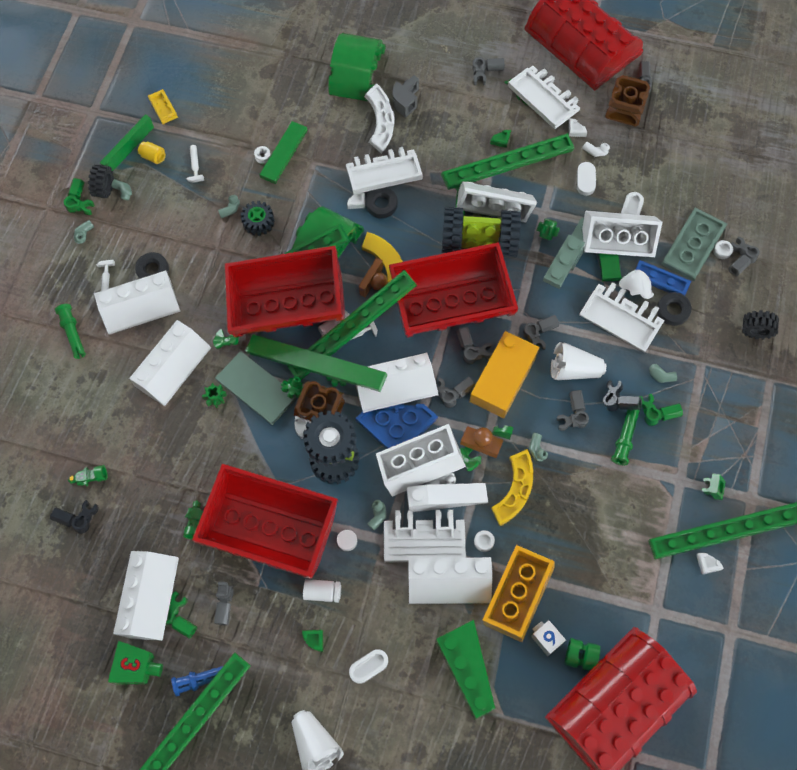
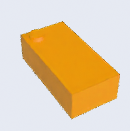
(504, 374)
(519, 593)

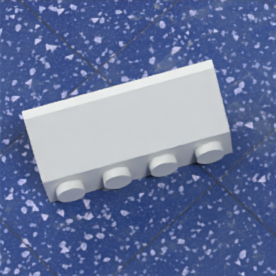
(492, 200)
(621, 233)
(137, 302)
(170, 363)
(406, 382)
(420, 460)
(450, 580)
(146, 596)

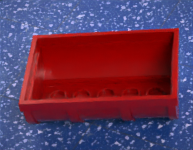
(584, 38)
(455, 289)
(284, 291)
(266, 521)
(621, 702)

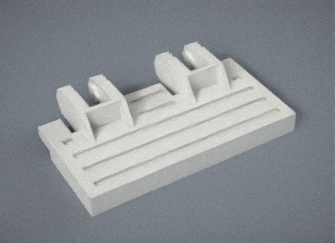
(544, 96)
(384, 171)
(621, 318)
(424, 540)

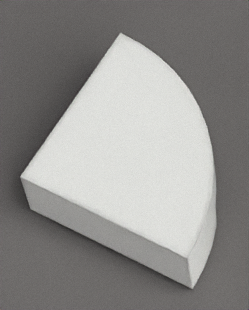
(576, 129)
(356, 201)
(300, 426)
(708, 563)

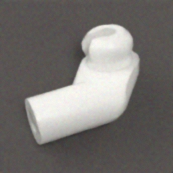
(596, 151)
(449, 479)

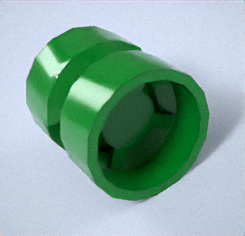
(589, 657)

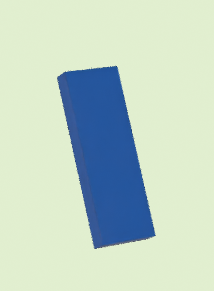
(663, 279)

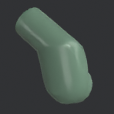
(124, 188)
(232, 207)
(81, 232)
(660, 375)
(535, 449)
(379, 511)

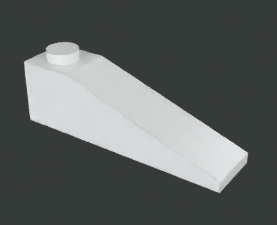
(445, 496)

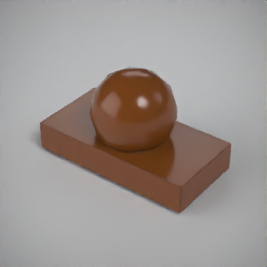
(373, 278)
(482, 441)

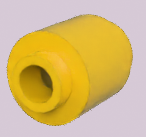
(151, 152)

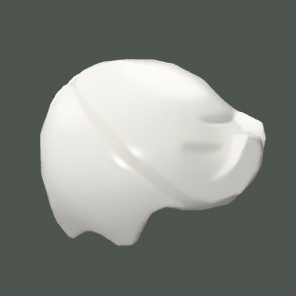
(637, 283)

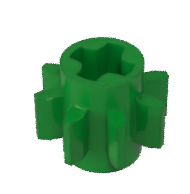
(548, 229)
(214, 400)

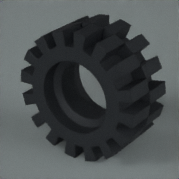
(100, 181)
(760, 324)

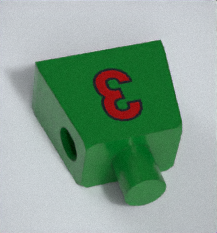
(133, 666)

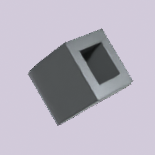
(403, 96)

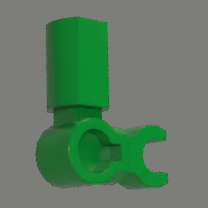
(73, 202)
(653, 415)
(179, 623)

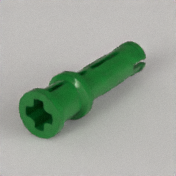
(68, 323)
(624, 444)

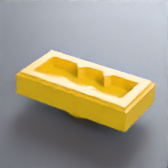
(162, 106)

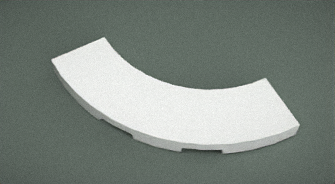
(384, 118)

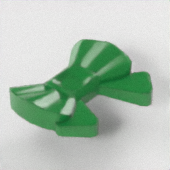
(220, 340)
(470, 463)

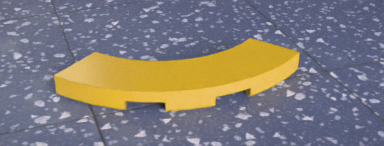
(381, 249)
(519, 491)

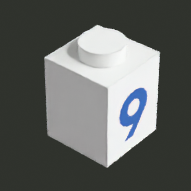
(547, 637)

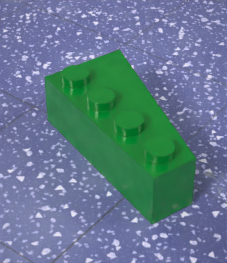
(466, 663)

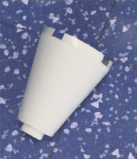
(575, 364)
(314, 743)

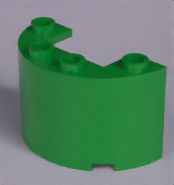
(353, 65)
(324, 219)

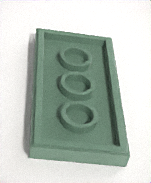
(694, 244)
(255, 387)

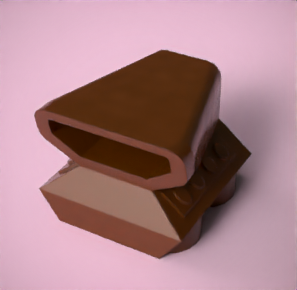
(628, 100)
(318, 399)

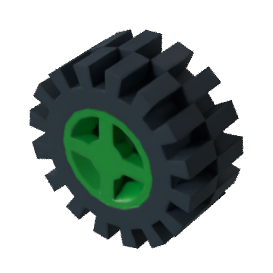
(257, 211)

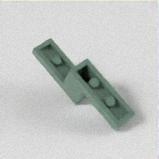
(566, 258)

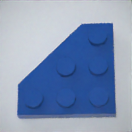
(397, 423)

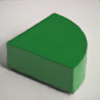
(501, 139)
(505, 432)
(314, 639)

